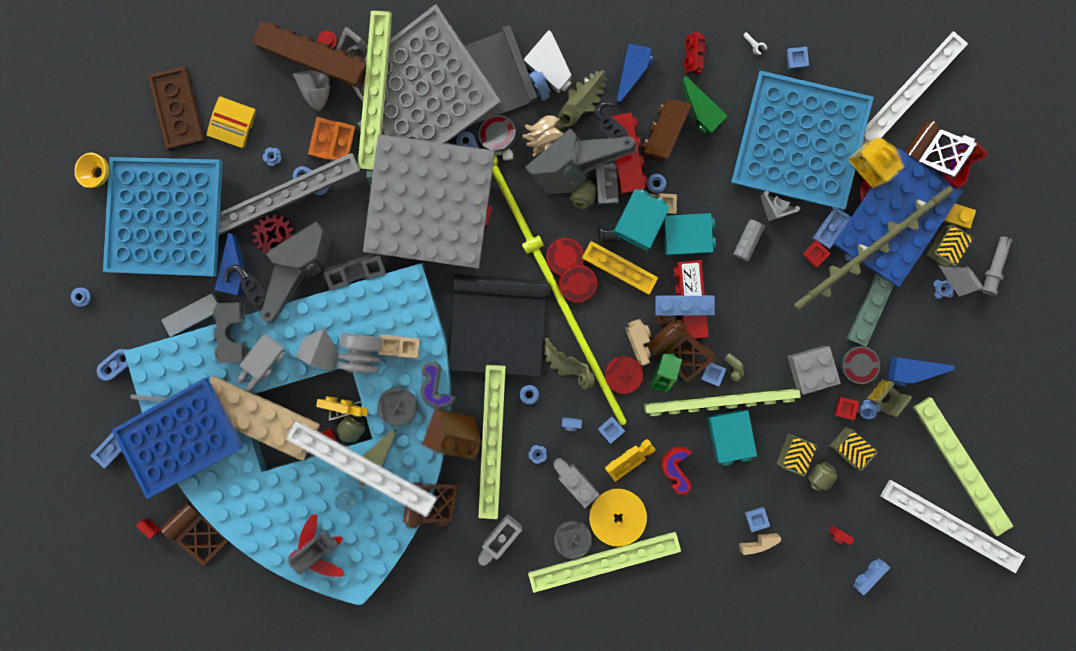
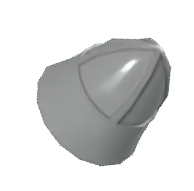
(313, 87)

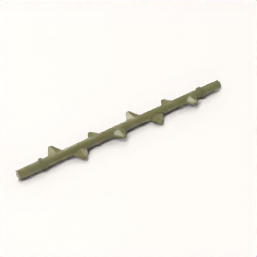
(881, 244)

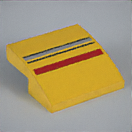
(231, 122)

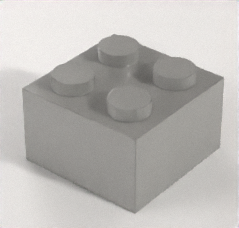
(814, 369)

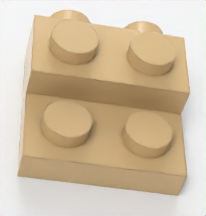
(638, 335)

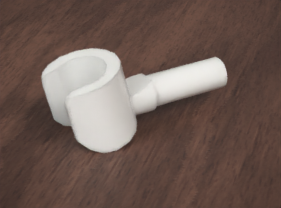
(755, 45)
(507, 155)

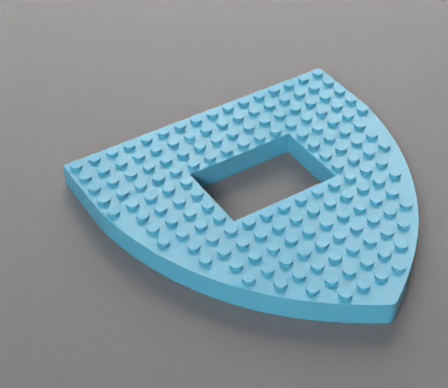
(266, 507)

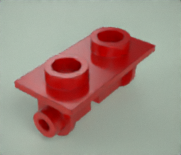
(694, 44)

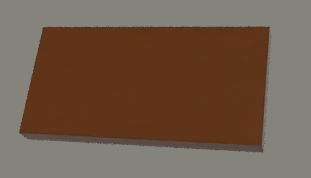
(176, 108)

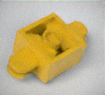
(876, 162)

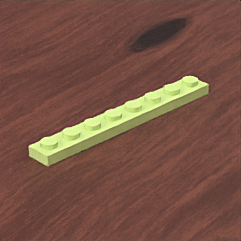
(374, 87)
(730, 401)
(492, 441)
(963, 466)
(604, 562)

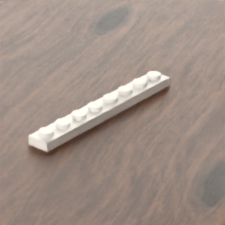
(914, 87)
(361, 468)
(952, 526)

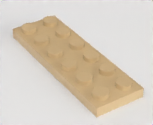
(260, 417)

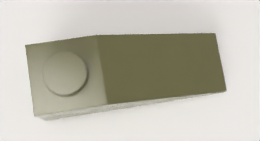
(379, 452)

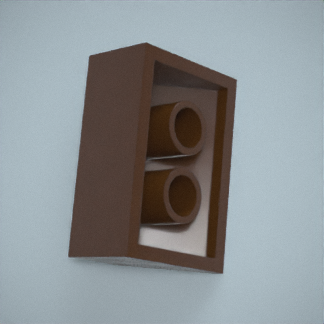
(665, 130)
(452, 434)

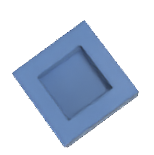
(797, 58)
(713, 374)
(571, 424)
(611, 429)
(757, 519)

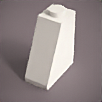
(548, 59)

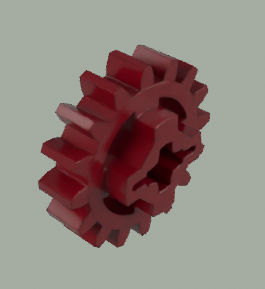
(277, 228)

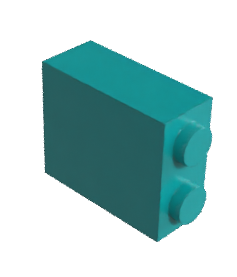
(641, 219)
(688, 234)
(732, 436)

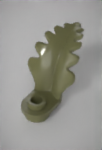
(582, 99)
(568, 365)

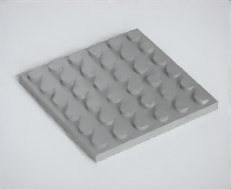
(432, 83)
(428, 201)

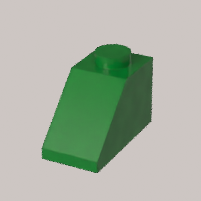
(666, 372)

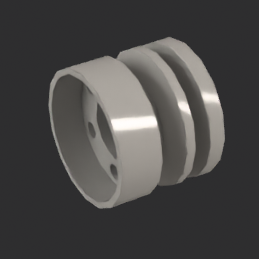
(359, 353)

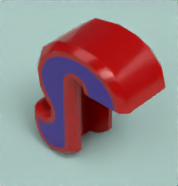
(978, 154)
(672, 471)

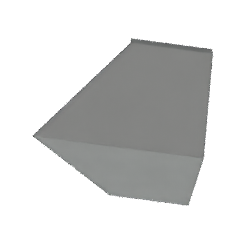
(352, 44)
(775, 207)
(961, 279)
(318, 351)

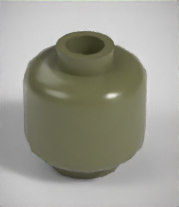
(584, 195)
(351, 428)
(822, 476)

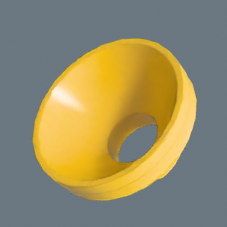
(86, 168)

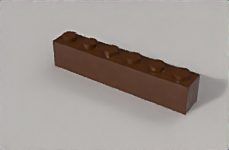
(309, 54)

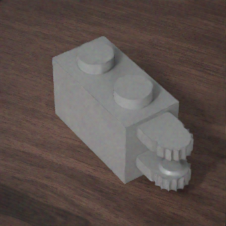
(261, 360)
(575, 482)
(499, 539)

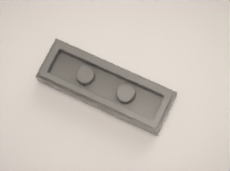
(190, 315)

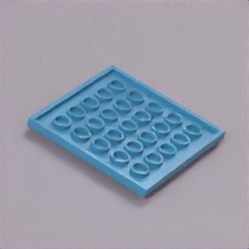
(801, 140)
(163, 216)

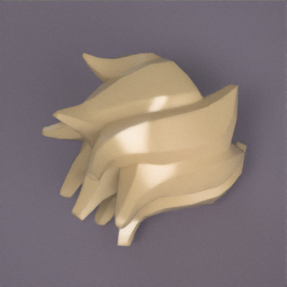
(543, 133)

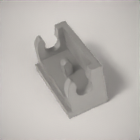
(607, 184)

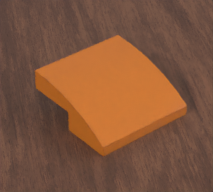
(330, 139)

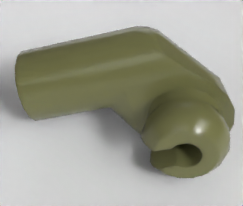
(738, 370)

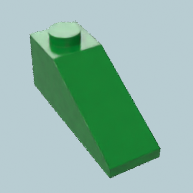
(703, 109)

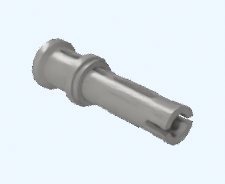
(995, 274)

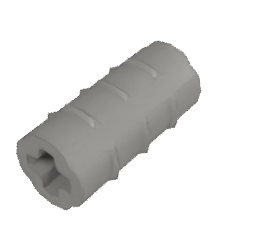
(749, 240)

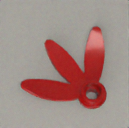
(321, 566)

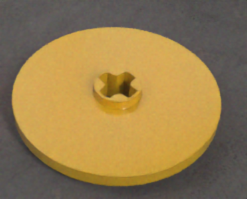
(619, 532)

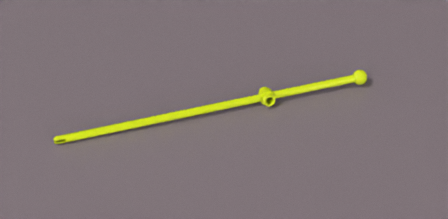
(533, 245)

